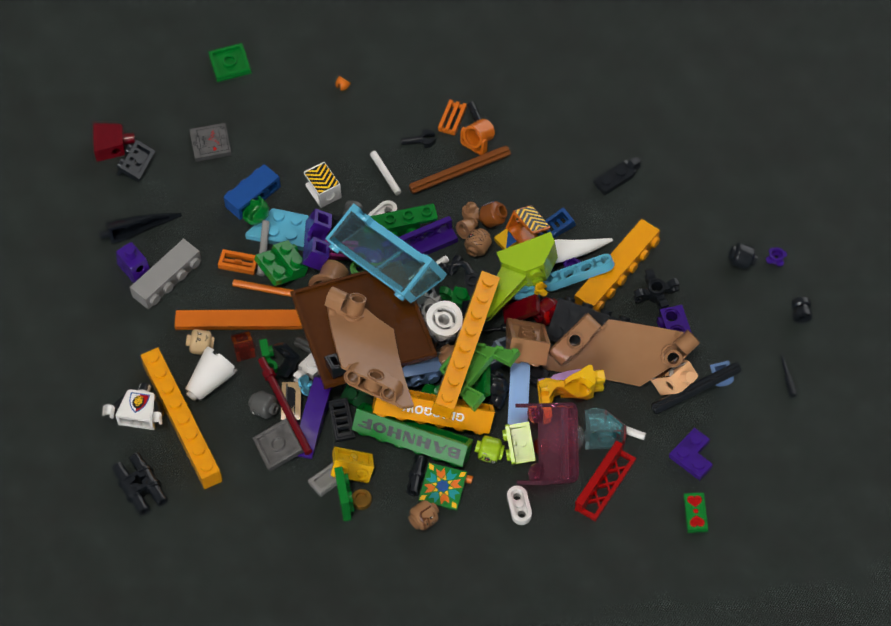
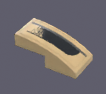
(294, 398)

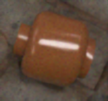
(493, 214)

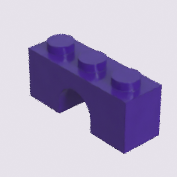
(315, 247)

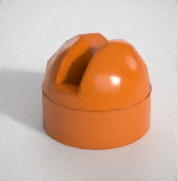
(340, 81)

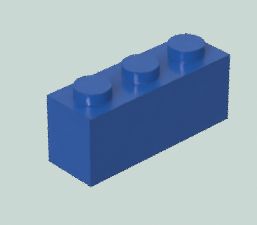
(261, 183)

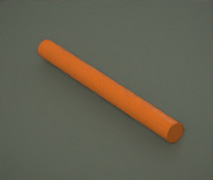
(261, 287)

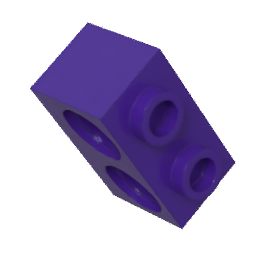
(675, 313)

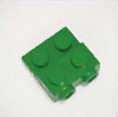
(281, 263)

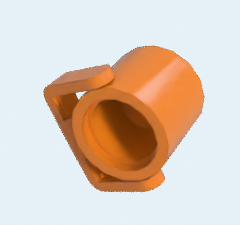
(477, 135)

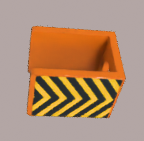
(527, 225)

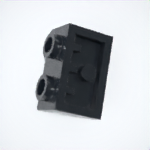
(135, 161)

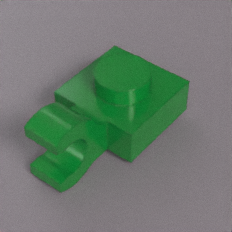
(457, 296)
(267, 352)

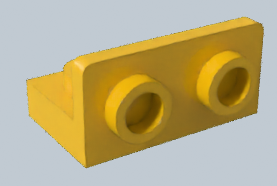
(356, 463)

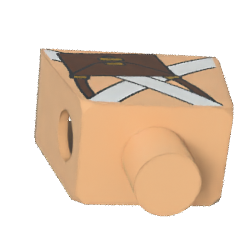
(675, 378)

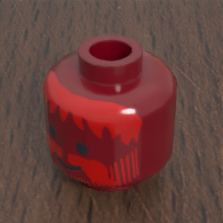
(547, 309)

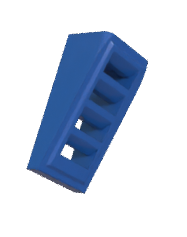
(556, 217)

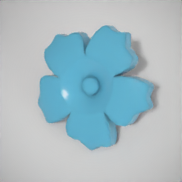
(305, 385)

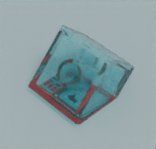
(602, 429)

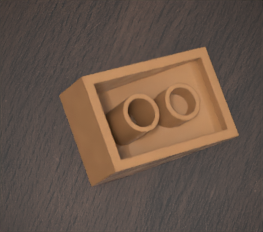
(529, 339)

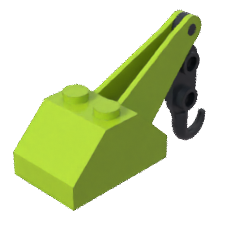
(520, 267)

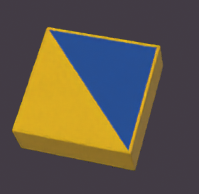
(505, 239)

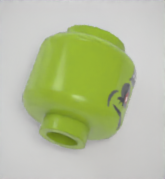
(489, 449)

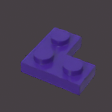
(687, 454)

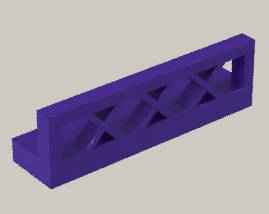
(435, 239)

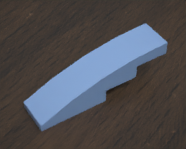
(518, 392)

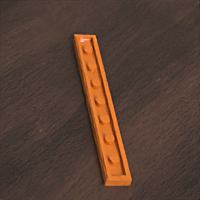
(236, 319)

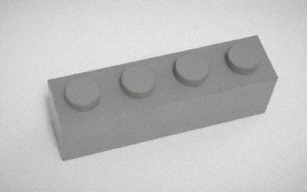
(166, 274)

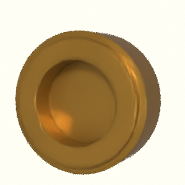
(361, 499)

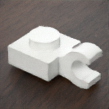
(306, 367)

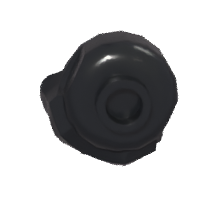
(498, 389)

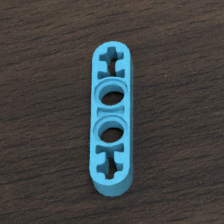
(597, 265)

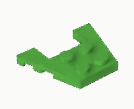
(480, 361)

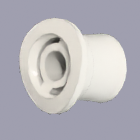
(444, 320)

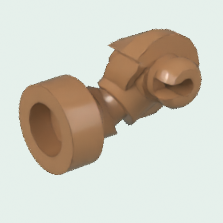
(471, 217)

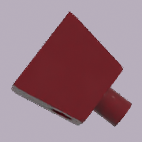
(110, 140)

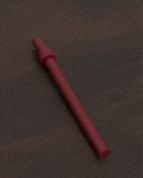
(269, 376)

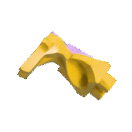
(571, 384)

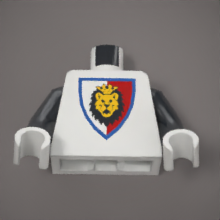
(136, 408)

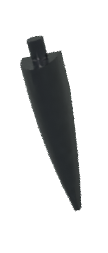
(129, 227)

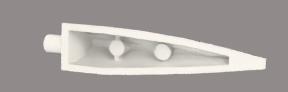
(575, 248)

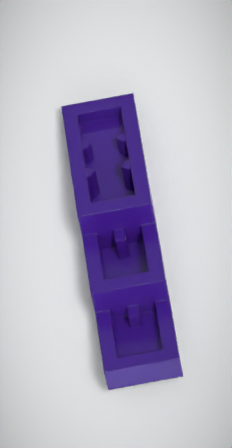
(314, 414)

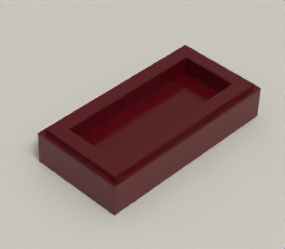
(522, 308)

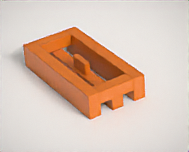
(456, 106)
(237, 265)

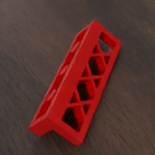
(599, 476)

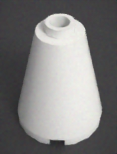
(209, 374)

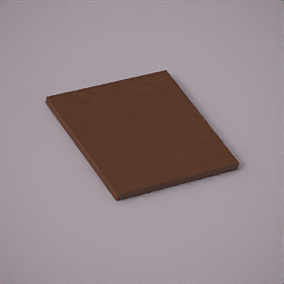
(404, 317)

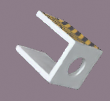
(322, 184)

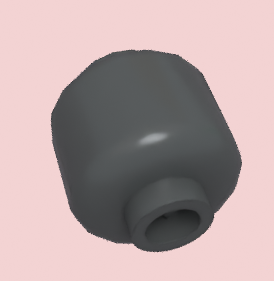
(263, 404)

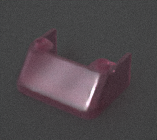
(556, 443)

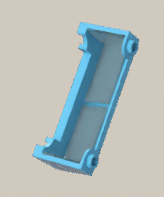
(384, 255)

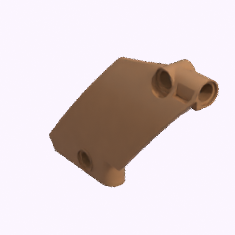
(366, 349)
(622, 349)

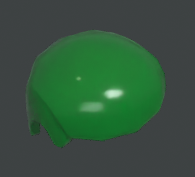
(256, 211)

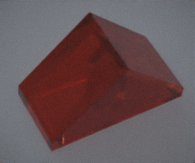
(243, 346)

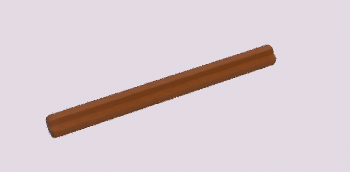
(459, 169)

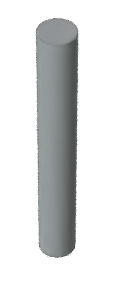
(263, 242)

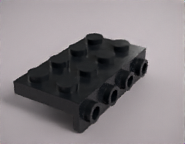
(569, 313)

